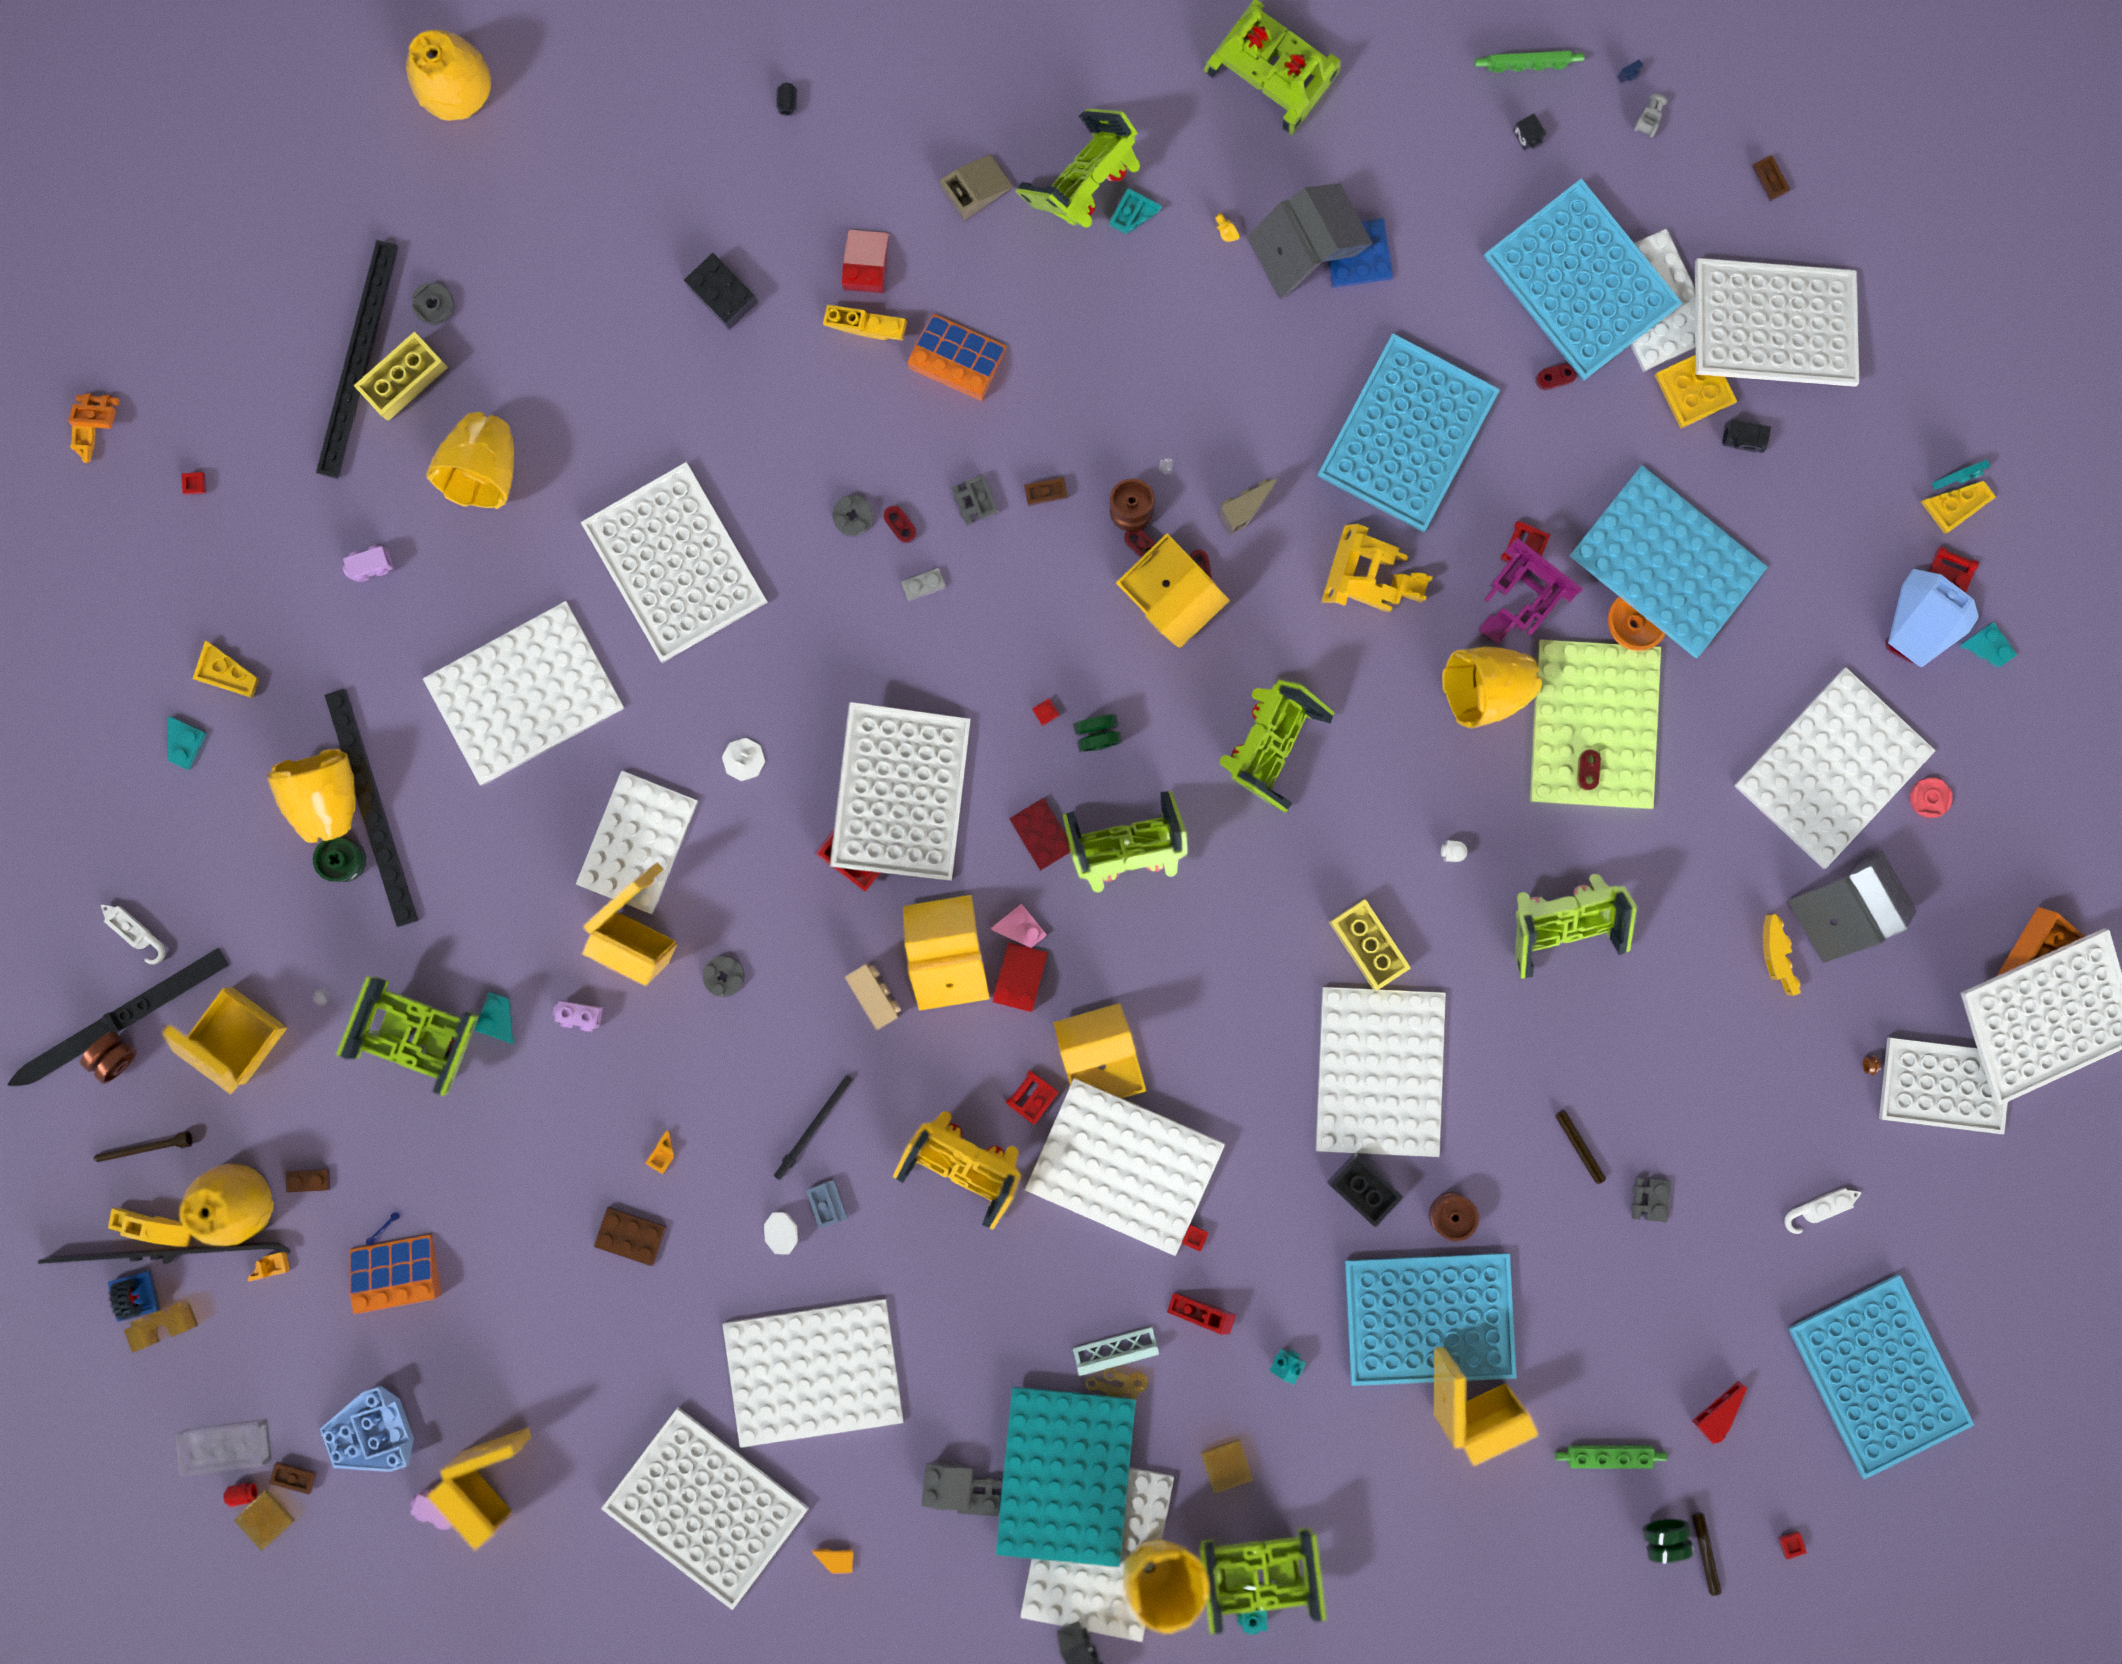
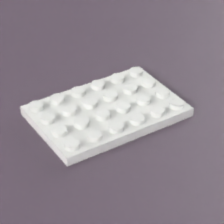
(1678, 330)
(636, 831)
(1938, 1087)

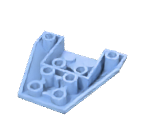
(1930, 616)
(369, 1433)

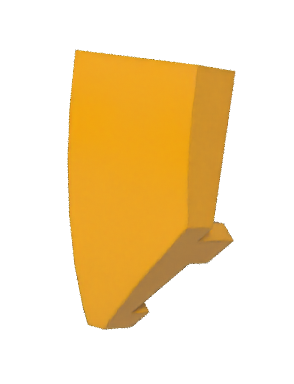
(83, 441)
(662, 1154)
(270, 1265)
(835, 1561)

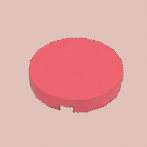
(1931, 797)

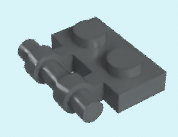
(981, 497)
(1656, 1202)
(984, 1502)

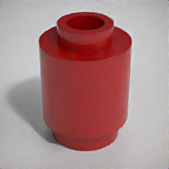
(240, 1494)

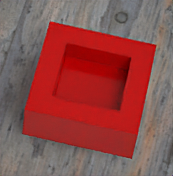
(193, 483)
(1045, 712)
(1195, 1237)
(1792, 1545)

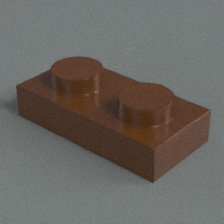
(1771, 177)
(1045, 491)
(308, 1180)
(293, 1478)

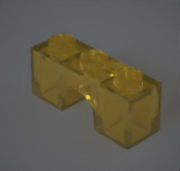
(176, 1320)

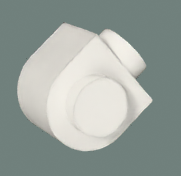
(1453, 851)

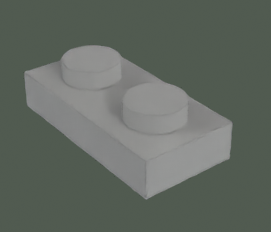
(923, 584)

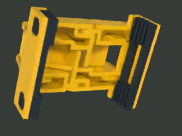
(983, 1172)

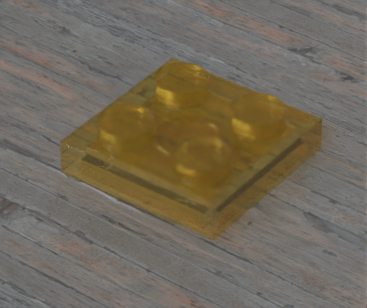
(1226, 1466)
(264, 1520)

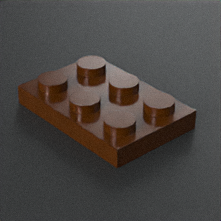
(630, 1236)

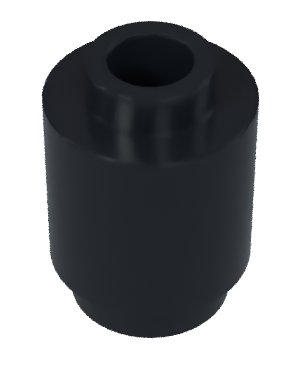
(786, 99)

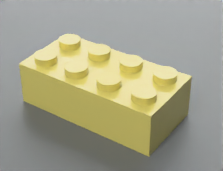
(401, 376)
(1369, 945)

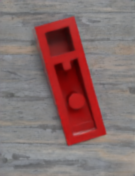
(1202, 1314)
(1719, 1416)

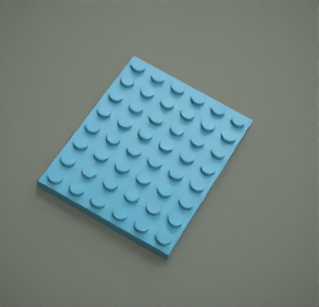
(1582, 279)
(1408, 433)
(1668, 561)
(1419, 1303)
(1880, 1376)

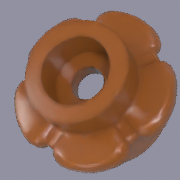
(1871, 1065)

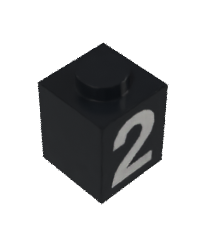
(1529, 132)

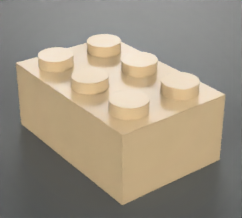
(873, 995)

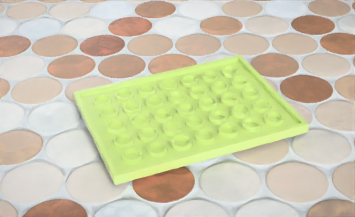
(1600, 702)

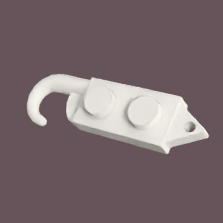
(132, 931)
(1823, 1207)

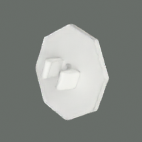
(743, 759)
(780, 1233)

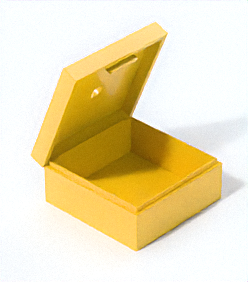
(1182, 606)
(625, 942)
(942, 951)
(228, 1039)
(1097, 1040)
(1482, 1424)
(467, 1497)

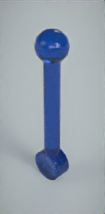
(394, 1216)

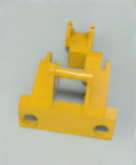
(1365, 588)

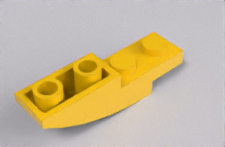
(864, 323)
(1775, 948)
(148, 1229)

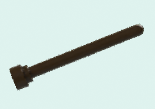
(182, 1140)

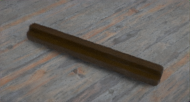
(1580, 1147)
(1707, 1554)

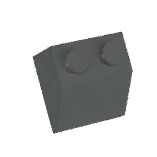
(947, 1486)

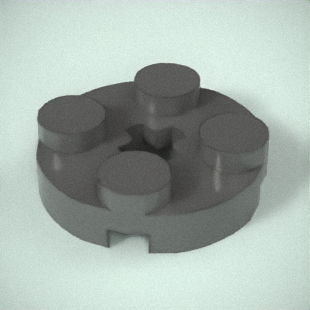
(421, 304)
(858, 525)
(734, 980)

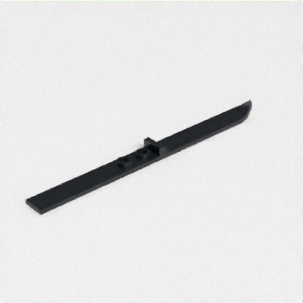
(120, 1018)
(167, 1255)

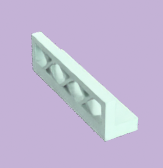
(1118, 1358)

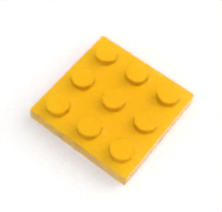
(1692, 394)

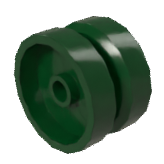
(1097, 731)
(351, 858)
(1668, 1540)

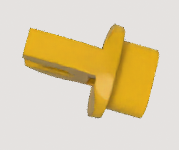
(1227, 228)

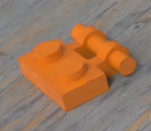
(93, 416)

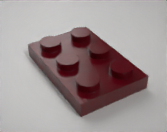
(1041, 834)

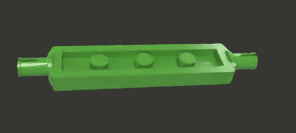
(1523, 61)
(1611, 1456)

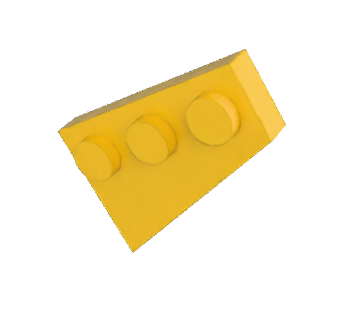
(1956, 506)
(223, 672)

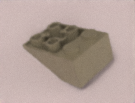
(975, 186)
(1239, 512)

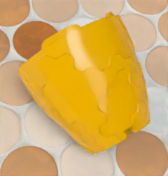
(454, 81)
(475, 462)
(1489, 684)
(315, 794)
(237, 1203)
(1169, 1593)

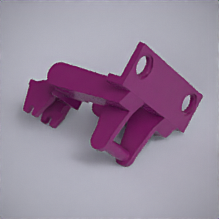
(1557, 586)

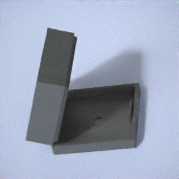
(1309, 229)
(1866, 907)

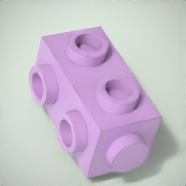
(362, 565)
(577, 1014)
(425, 1510)

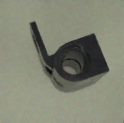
(1746, 436)

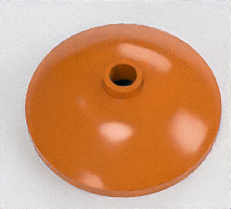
(1638, 638)

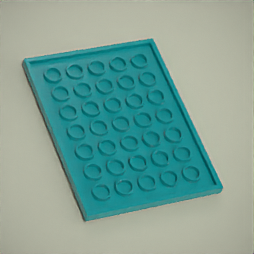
(1065, 1476)

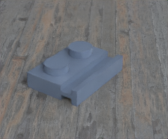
(827, 1204)

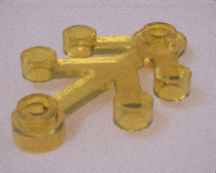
(1120, 1391)

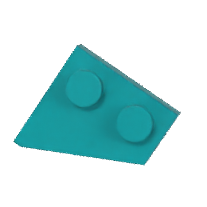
(1133, 212)
(1962, 475)
(1990, 645)
(183, 742)
(496, 1018)

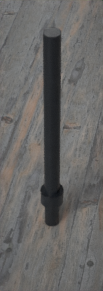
(789, 1159)

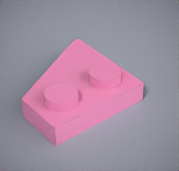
(1020, 927)

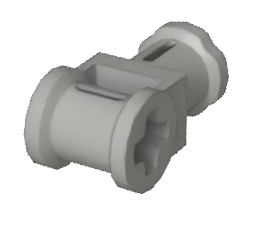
(1650, 117)

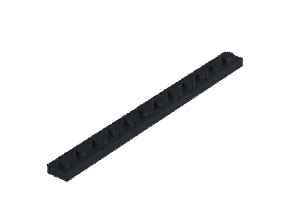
(357, 359)
(371, 808)

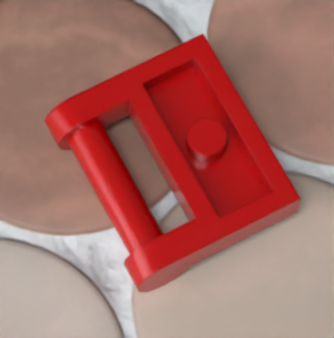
(1535, 539)
(1955, 576)
(1038, 1100)

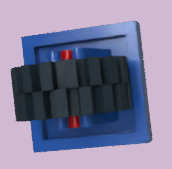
(133, 1296)

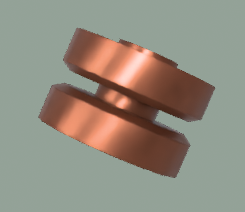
(1131, 505)
(108, 1057)
(1441, 1216)

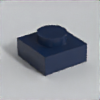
(1630, 72)

